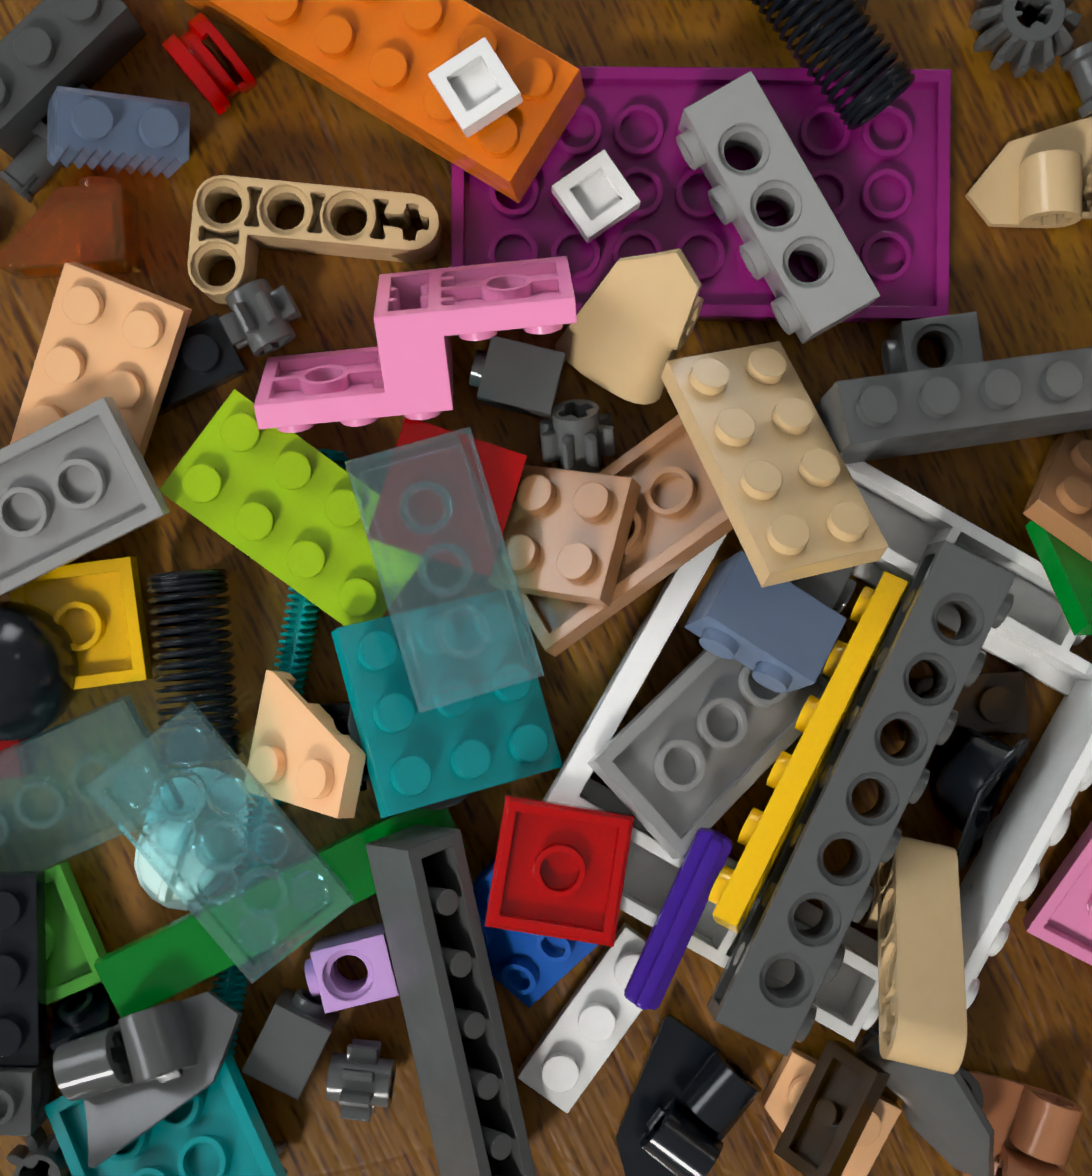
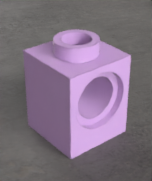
(336, 990)

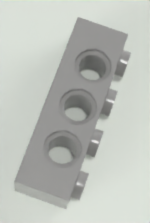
(744, 118)

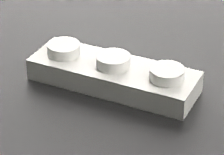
(586, 1025)

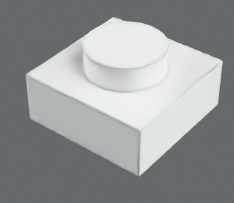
(476, 87)
(595, 196)

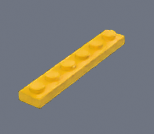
(795, 773)

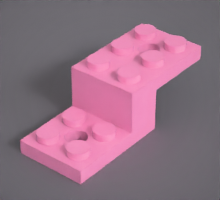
(414, 356)

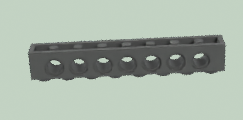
(787, 1013)

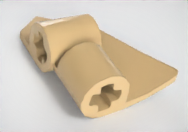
(1039, 180)
(635, 324)

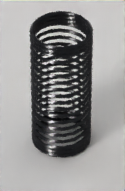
(856, 52)
(178, 589)

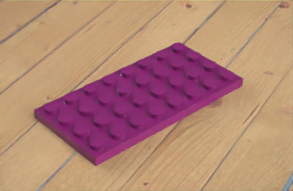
(879, 180)

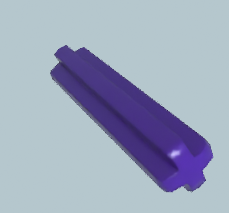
(677, 918)

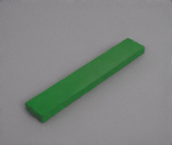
(187, 954)

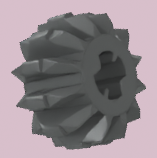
(1021, 45)

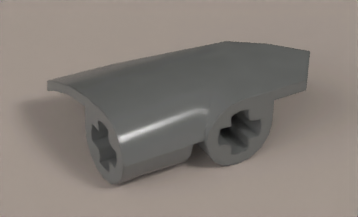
(144, 1068)
(940, 1108)

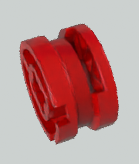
(204, 68)

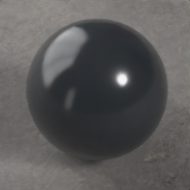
(34, 670)

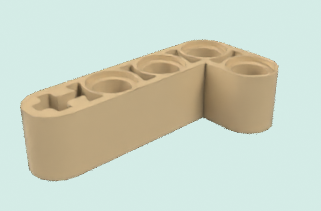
(315, 234)
(920, 956)

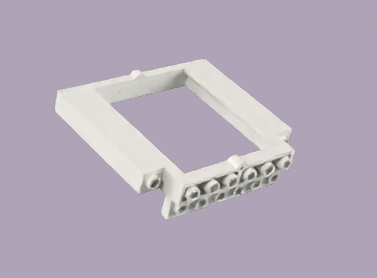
(1033, 818)

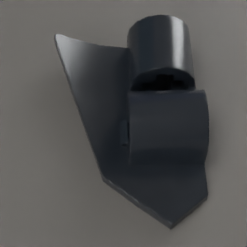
(682, 1105)

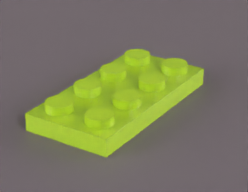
(281, 509)

